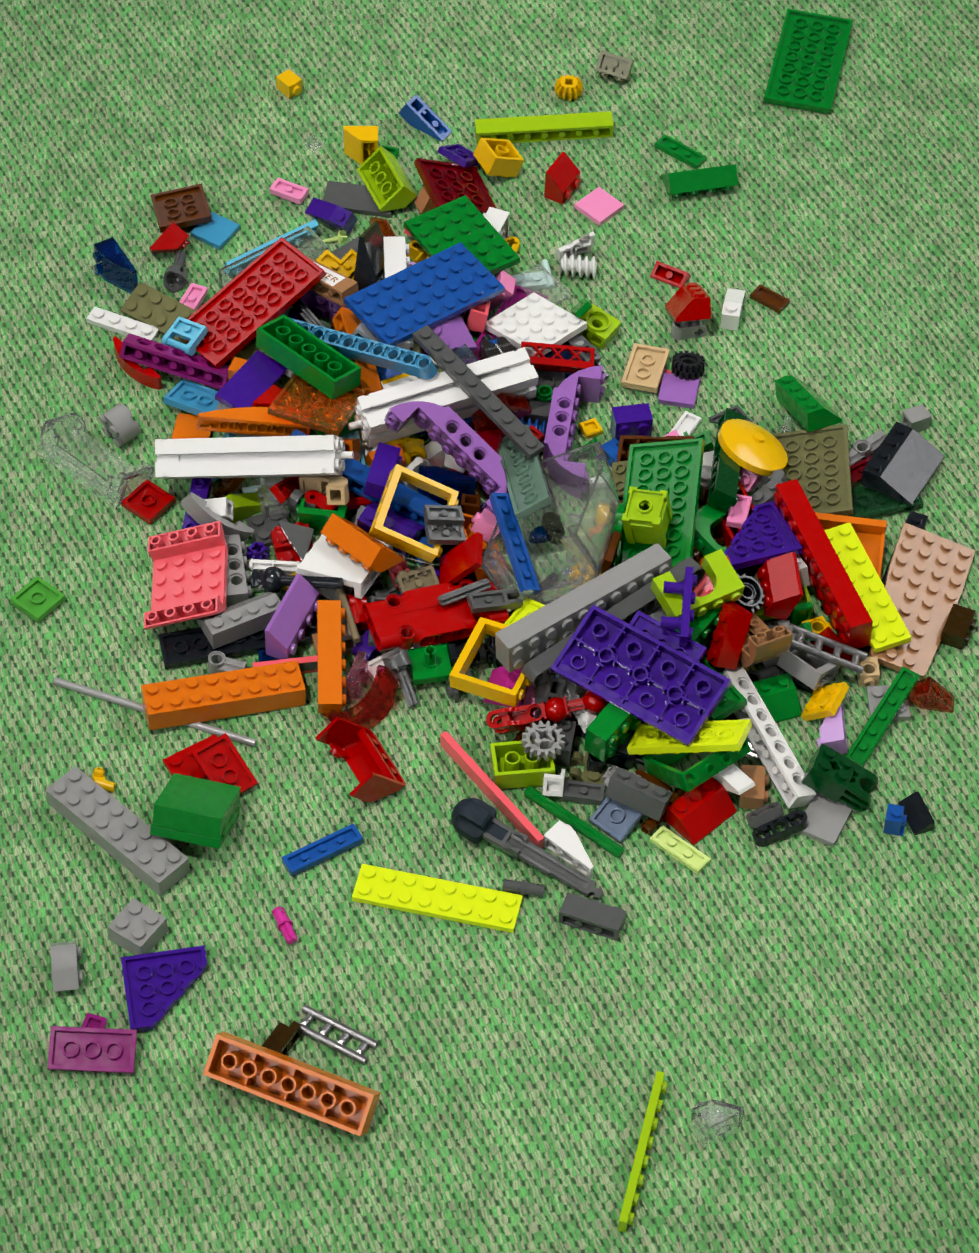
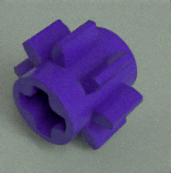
(257, 551)

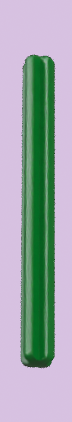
(575, 822)

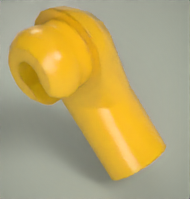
(99, 777)

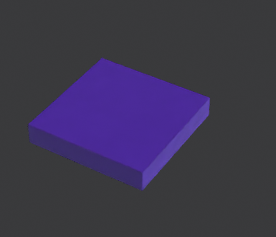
(459, 155)

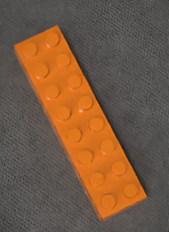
(223, 695)
(291, 1083)

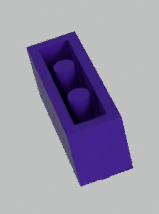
(383, 462)

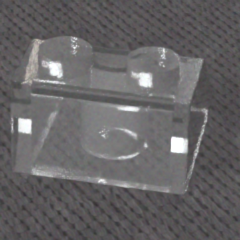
(715, 1121)

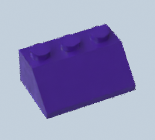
(393, 521)

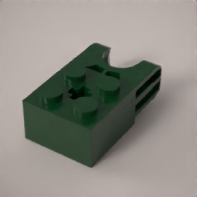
(840, 778)

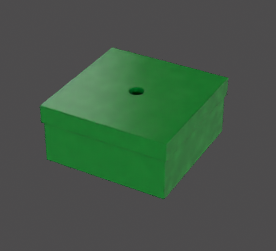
(196, 811)

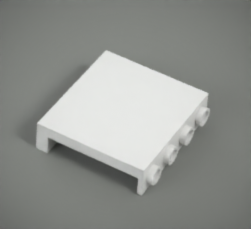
(328, 561)

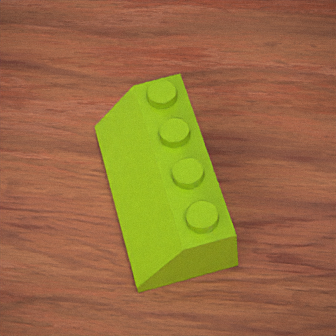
(386, 181)

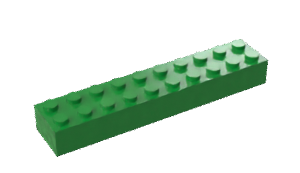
(614, 724)

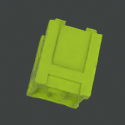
(647, 516)

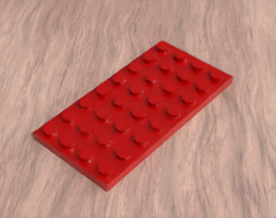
(253, 299)

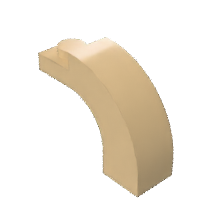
(333, 487)

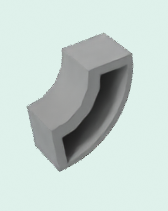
(65, 966)

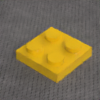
(825, 701)

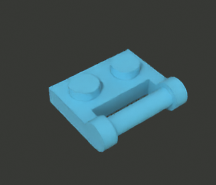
(186, 330)

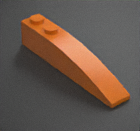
(247, 421)

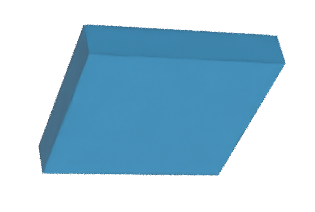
(216, 232)

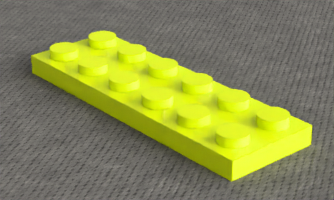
(713, 737)

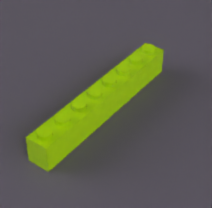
(546, 127)

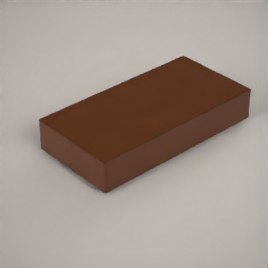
(769, 299)

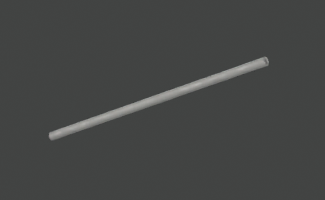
(139, 707)

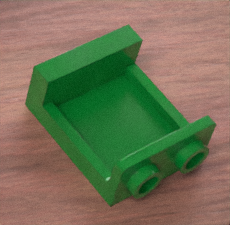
(317, 517)

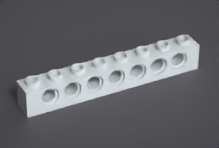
(770, 743)

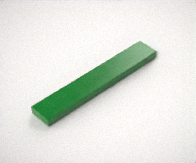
(883, 716)

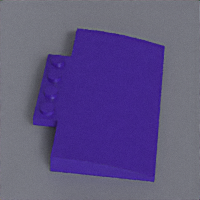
(643, 672)

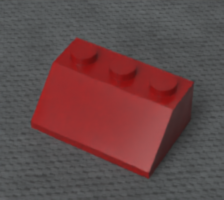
(689, 304)
(780, 585)
(729, 636)
(700, 811)

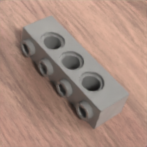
(236, 575)

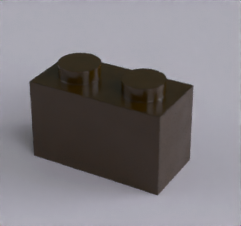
(957, 627)

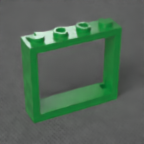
(699, 773)

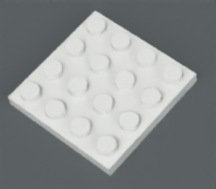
(535, 321)

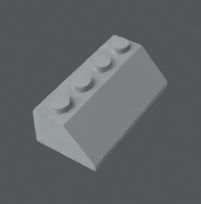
(239, 619)

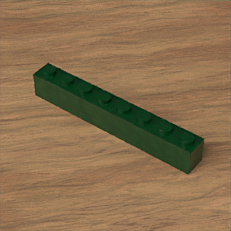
(724, 471)

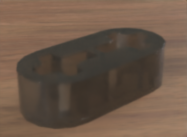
(556, 527)

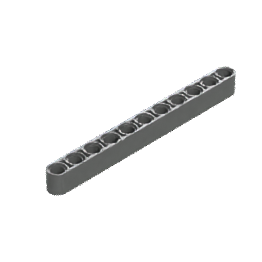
(644, 600)

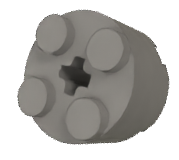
(119, 425)

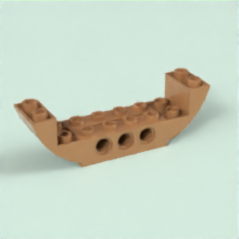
(764, 643)

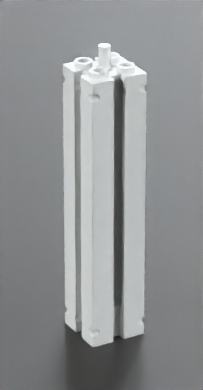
(501, 373)
(250, 457)

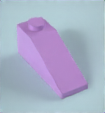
(834, 732)

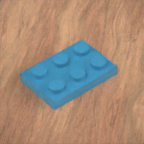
(192, 397)

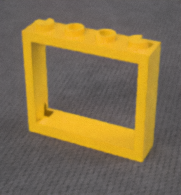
(396, 539)
(479, 687)

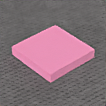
(599, 206)

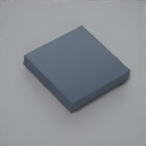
(615, 819)

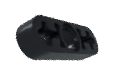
(776, 836)

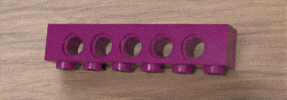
(173, 361)

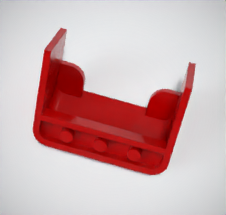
(365, 757)

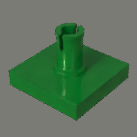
(430, 664)

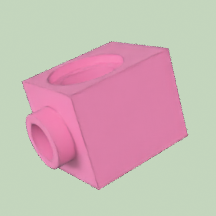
(749, 479)

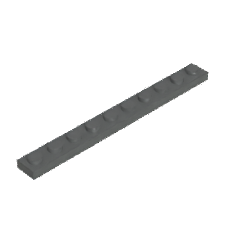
(478, 392)

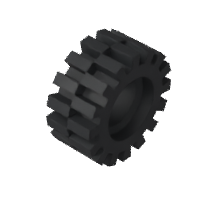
(688, 365)

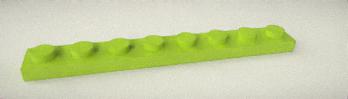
(641, 1159)

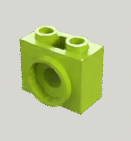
(600, 327)

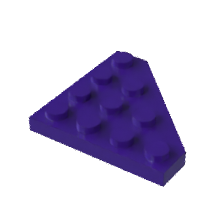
(762, 538)
(158, 981)

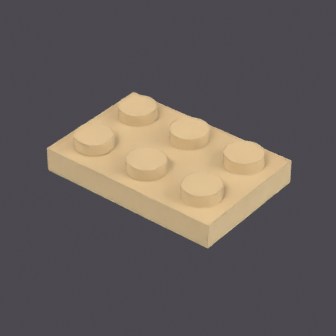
(645, 368)

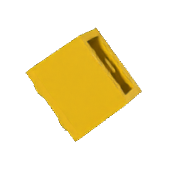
(360, 141)

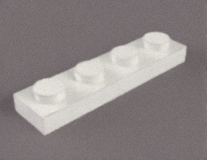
(121, 324)

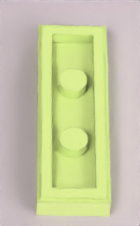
(680, 849)

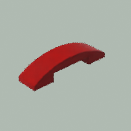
(146, 377)

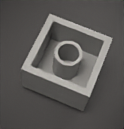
(137, 928)

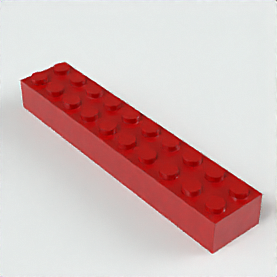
(824, 567)

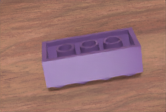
(455, 334)
(291, 619)

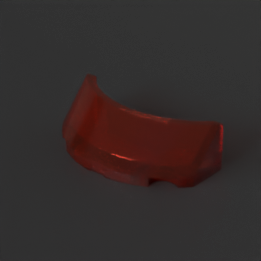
(375, 703)

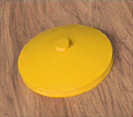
(752, 447)

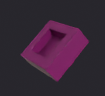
(94, 1021)

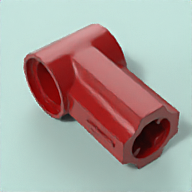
(357, 611)

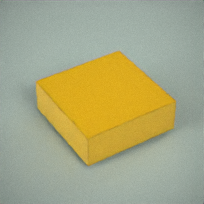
(590, 428)

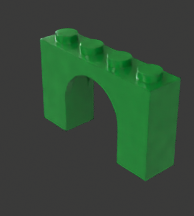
(707, 519)

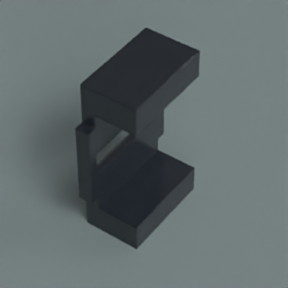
(480, 657)

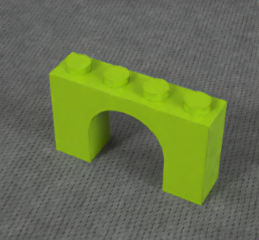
(724, 580)

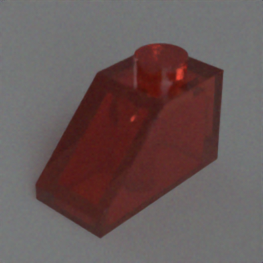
(932, 696)

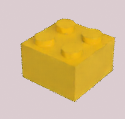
(498, 157)

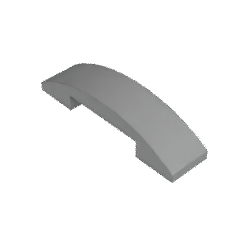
(196, 508)

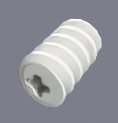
(578, 265)

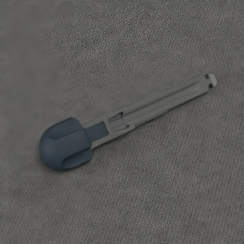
(478, 821)

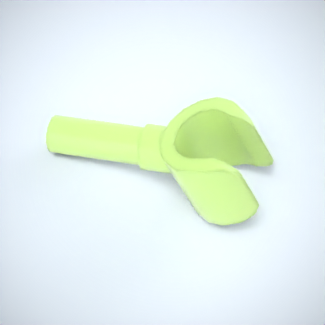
(340, 238)

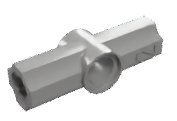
(866, 447)

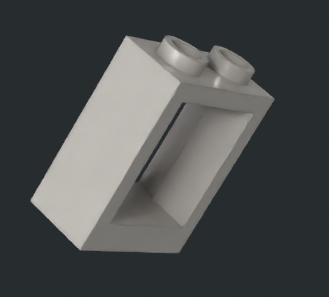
(807, 668)

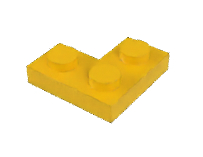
(345, 266)

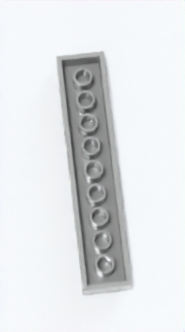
(561, 617)

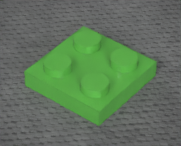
(37, 599)

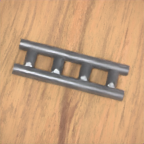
(838, 648)
(347, 1031)

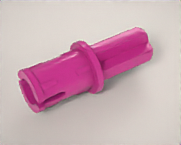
(284, 925)

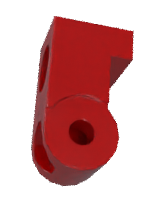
(317, 500)

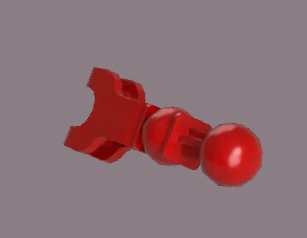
(553, 710)

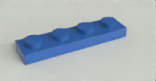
(322, 850)

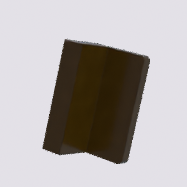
(283, 1037)

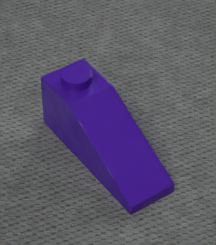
(332, 214)

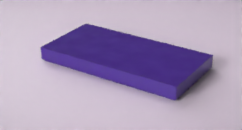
(251, 381)

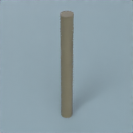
(348, 615)

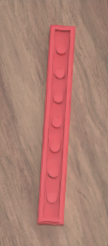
(490, 789)

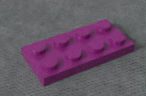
(92, 1049)

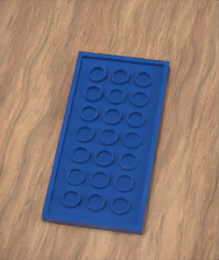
(424, 295)

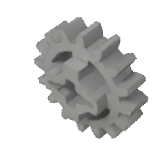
(543, 740)

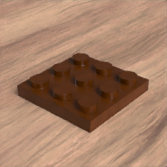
(182, 206)

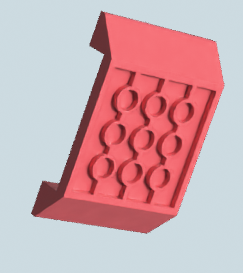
(187, 574)

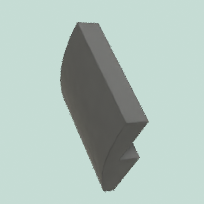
(444, 524)

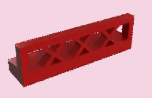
(560, 364)

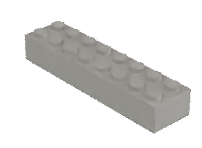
(117, 831)

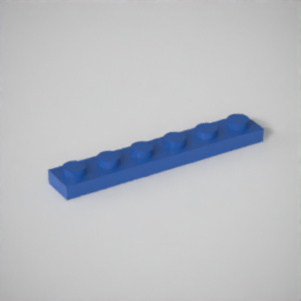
(514, 543)

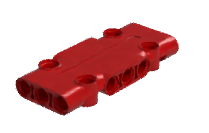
(421, 619)

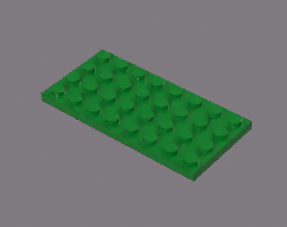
(808, 61)
(672, 468)

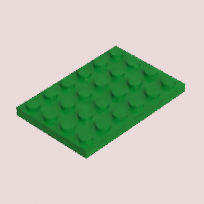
(462, 223)

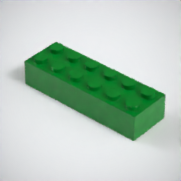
(308, 357)

